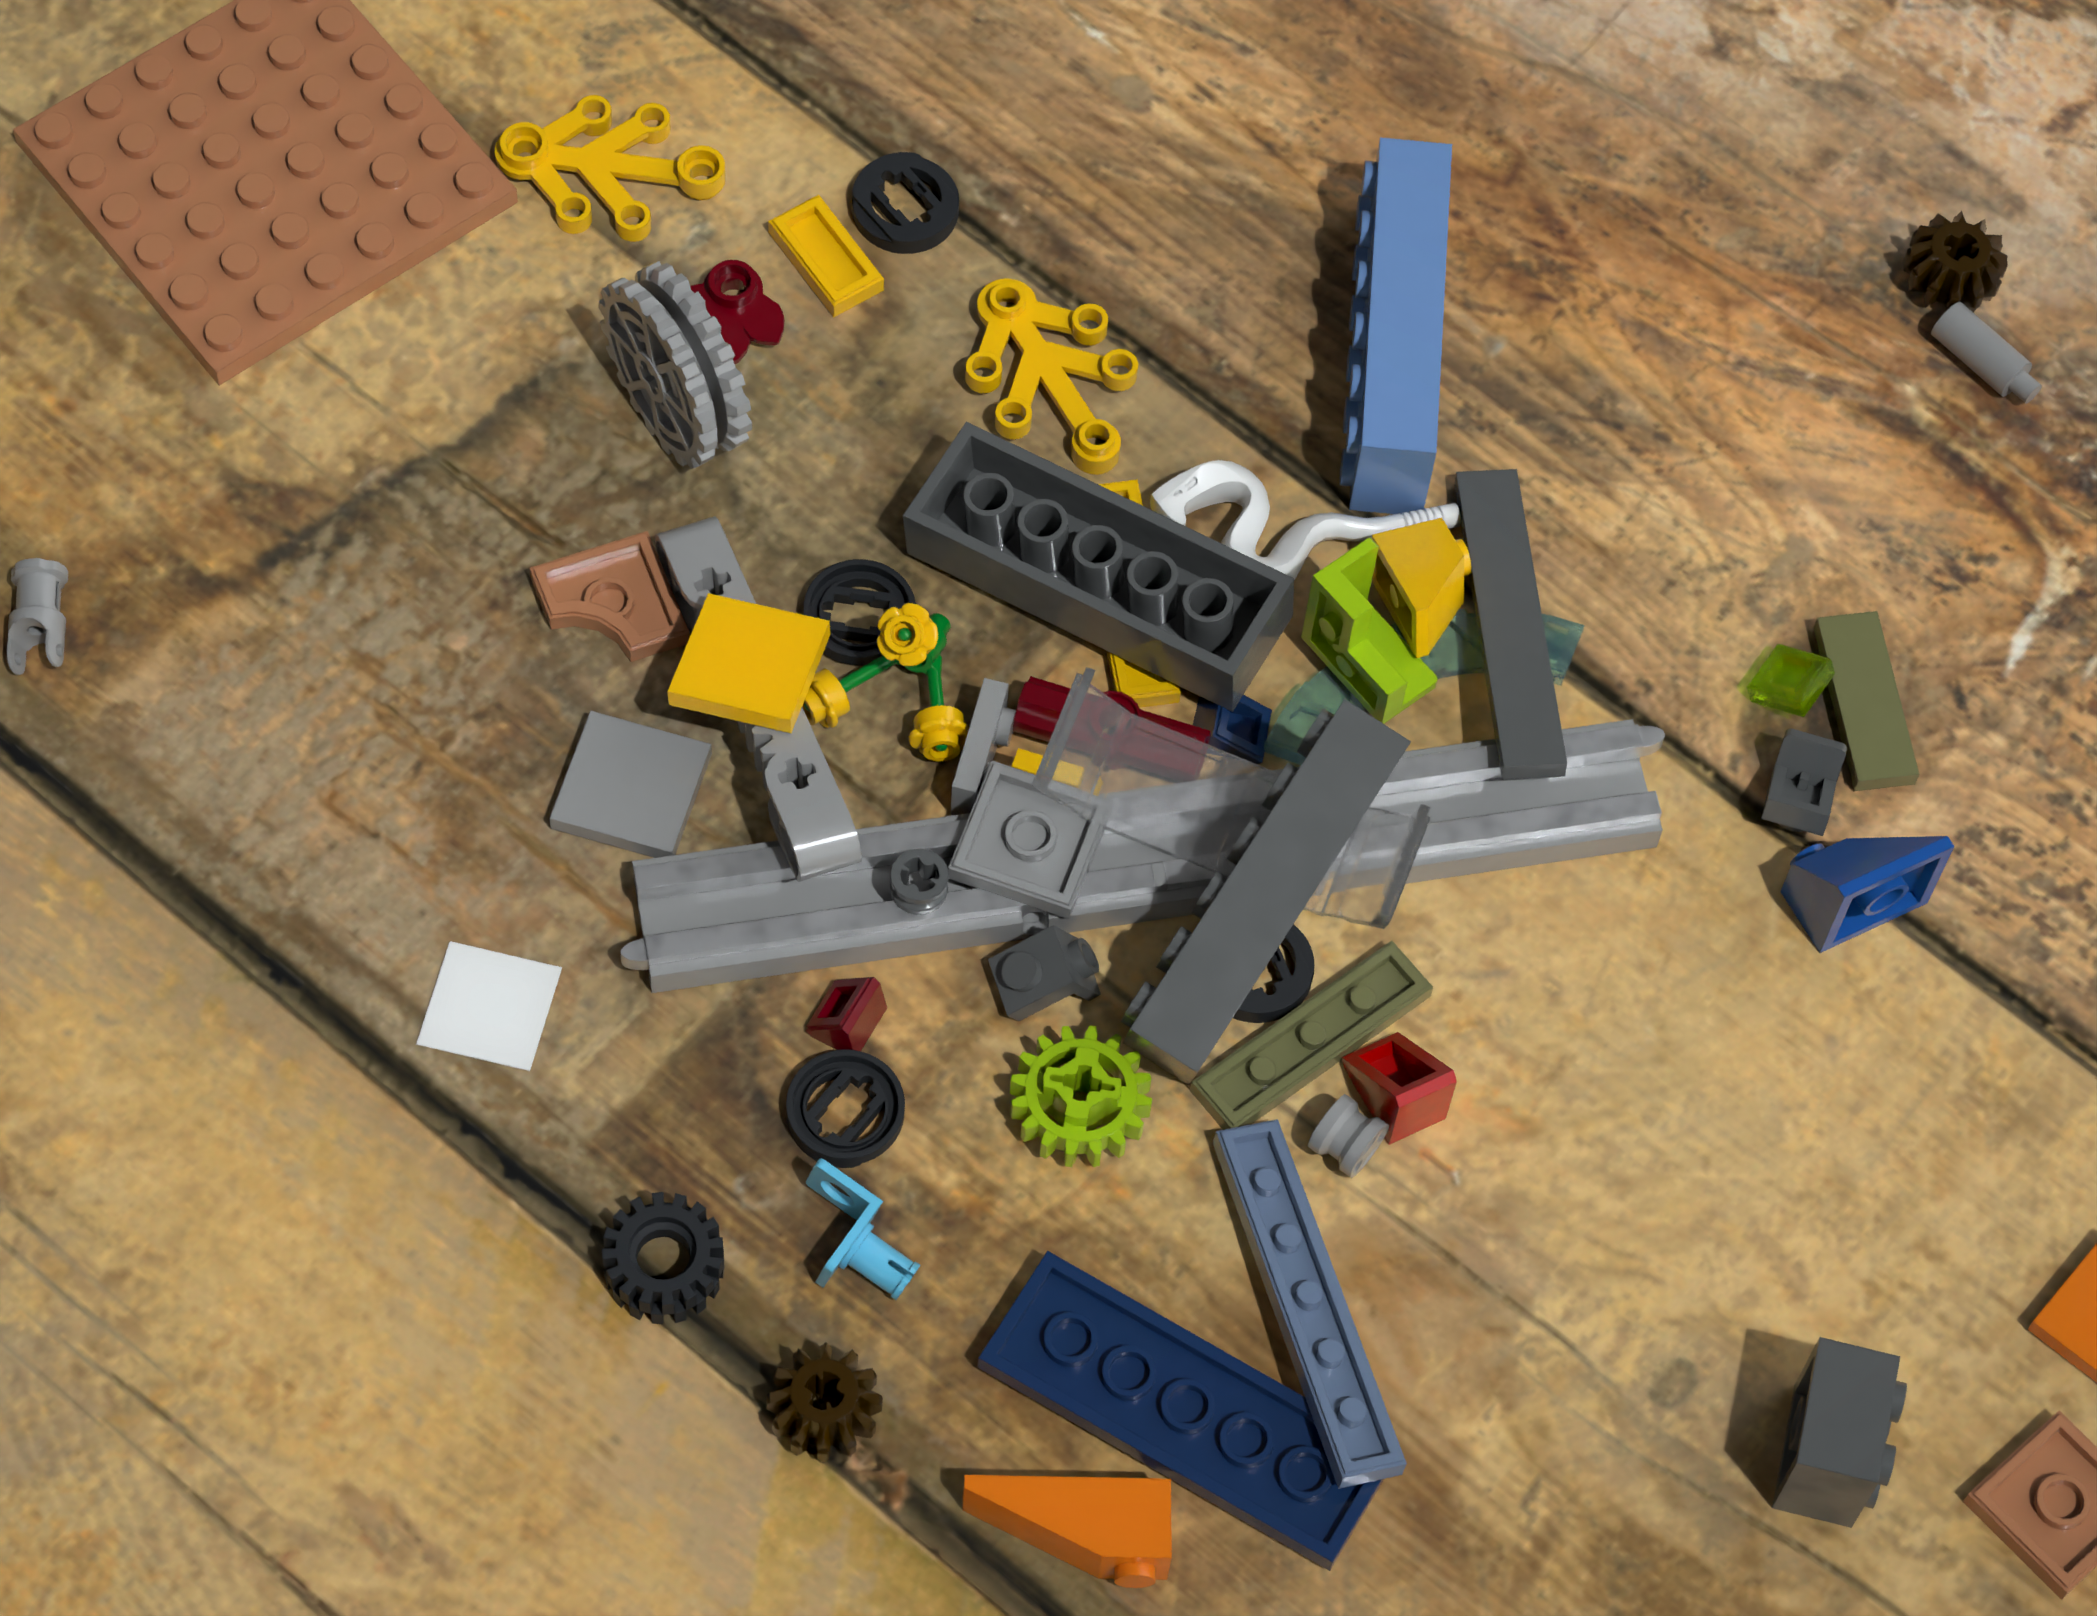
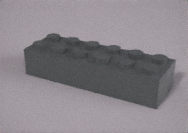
(1099, 566)
(1261, 899)

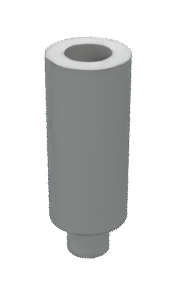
(1986, 353)

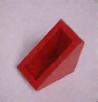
(1401, 1084)

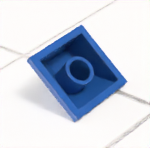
(1862, 884)

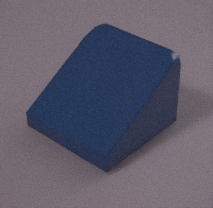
(1238, 731)

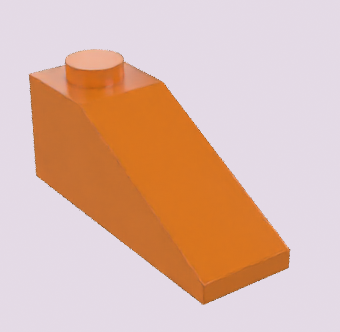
(1092, 1523)

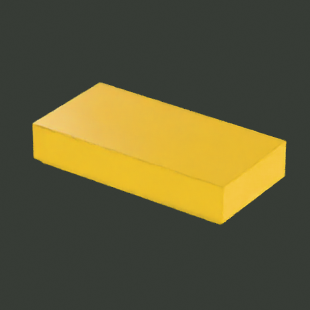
(826, 255)

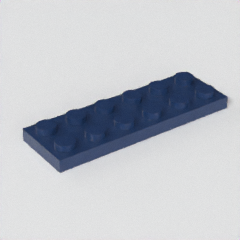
(1175, 1407)

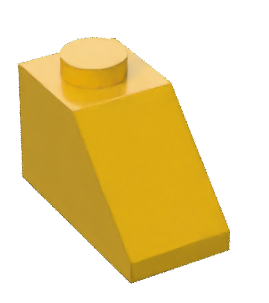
(1421, 580)

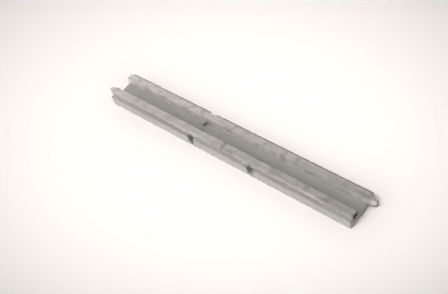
(748, 917)

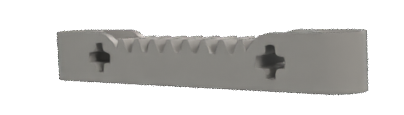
(803, 794)

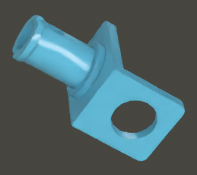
(860, 1247)

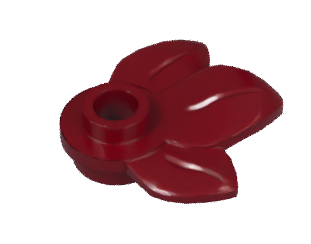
(741, 316)

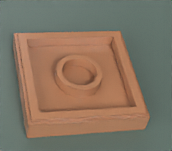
(2046, 1504)

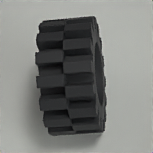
(654, 1221)

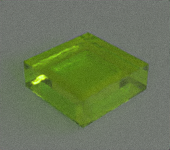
(1790, 680)

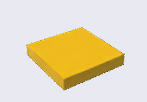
(749, 663)

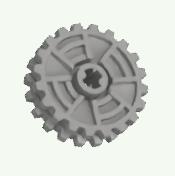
(675, 364)

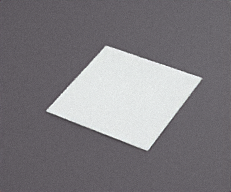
(489, 1006)

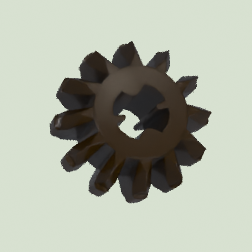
(1955, 262)
(831, 1426)

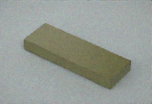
(1866, 701)

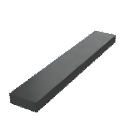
(1510, 625)

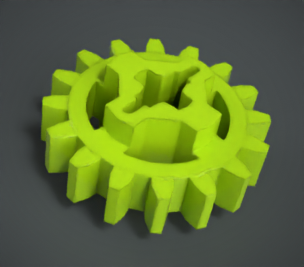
(1051, 1090)

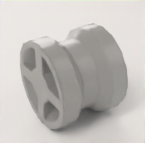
(1348, 1135)

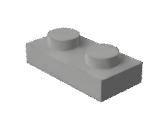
(989, 728)

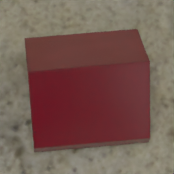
(848, 1013)

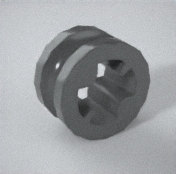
(930, 867)

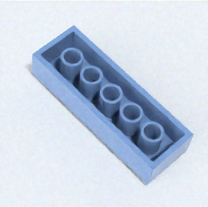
(1396, 327)

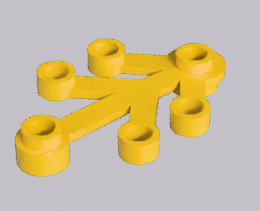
(603, 161)
(1049, 364)

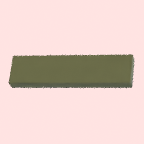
(1311, 1038)

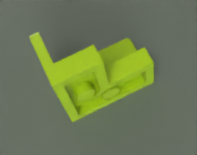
(1359, 641)

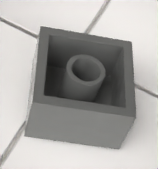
(1839, 1433)

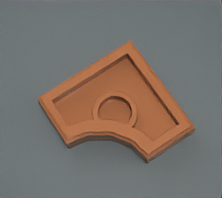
(614, 592)

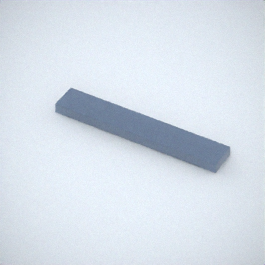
(1309, 1304)

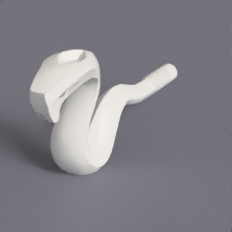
(1230, 482)

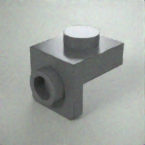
(1804, 782)
(1044, 972)

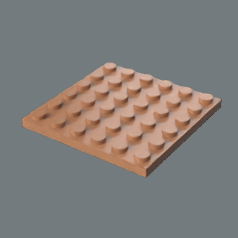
(264, 173)

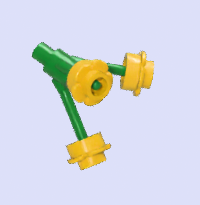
(915, 642)

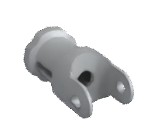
(37, 612)

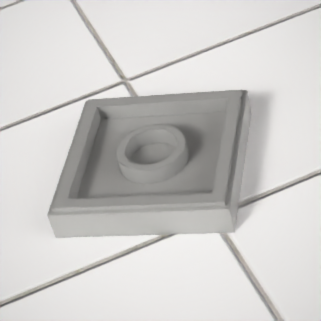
(630, 786)
(1024, 844)

